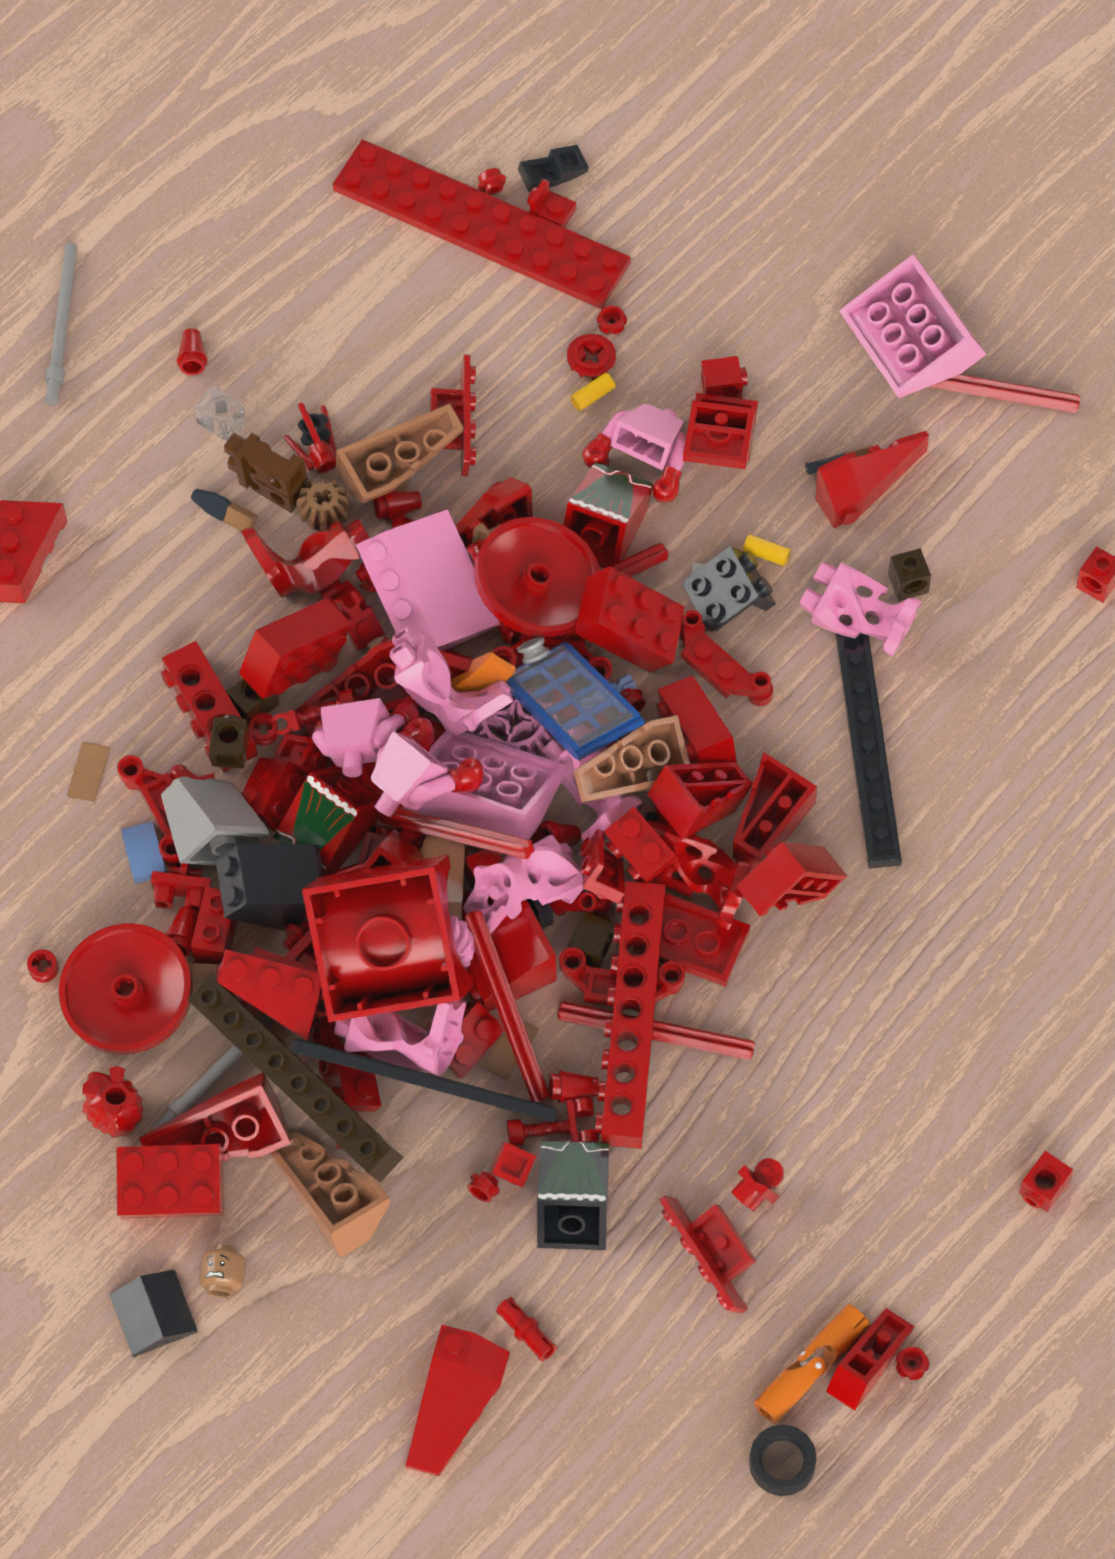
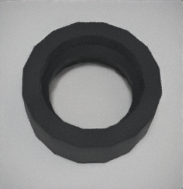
(788, 1434)

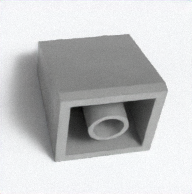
(209, 819)

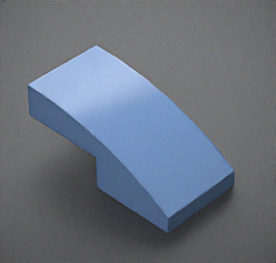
(142, 851)

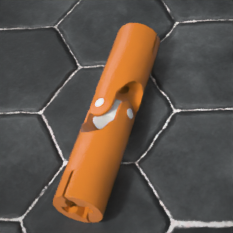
(800, 1376)

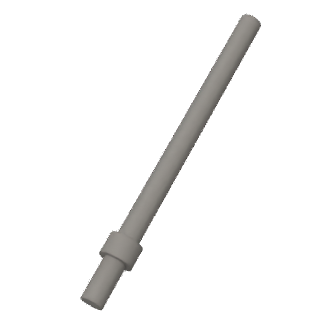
(55, 373)
(183, 1104)

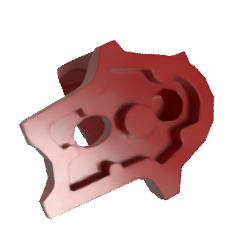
(317, 564)
(699, 852)

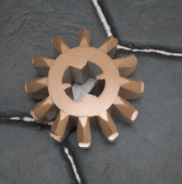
(323, 503)

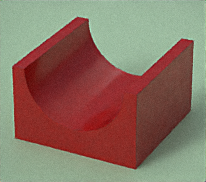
(385, 939)

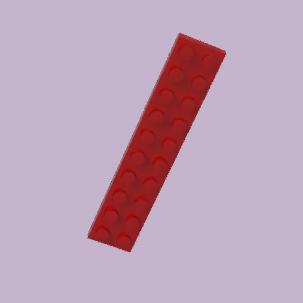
(482, 224)

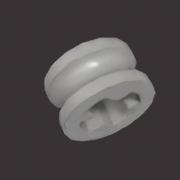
(533, 650)

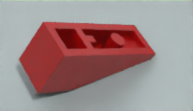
(869, 1359)

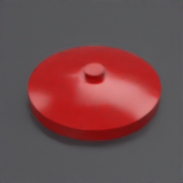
(534, 575)
(125, 988)

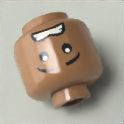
(222, 1271)

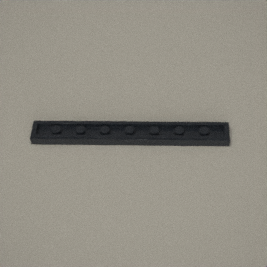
(868, 751)
(424, 1079)

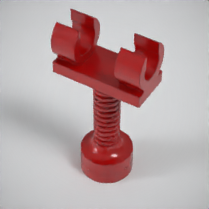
(297, 719)
(578, 1108)

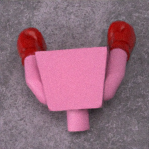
(648, 436)
(358, 730)
(413, 775)

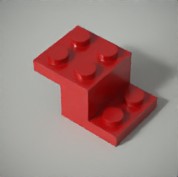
(720, 431)

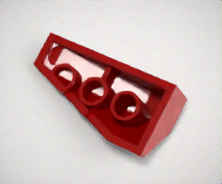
(240, 1119)

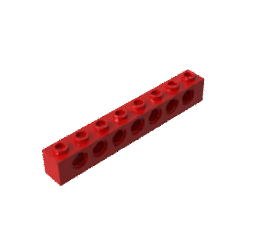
(628, 1129)

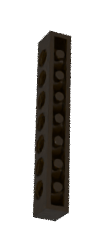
(295, 1079)

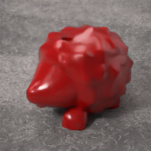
(112, 1102)

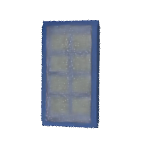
(573, 701)

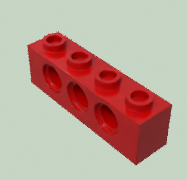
(191, 664)

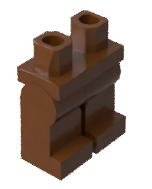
(266, 470)

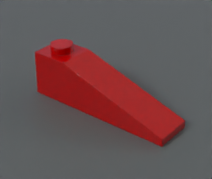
(854, 483)
(498, 505)
(368, 677)
(458, 1387)

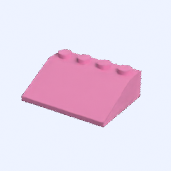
(911, 329)
(427, 581)
(513, 790)

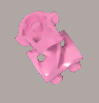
(843, 599)
(428, 681)
(608, 809)
(525, 879)
(403, 1043)

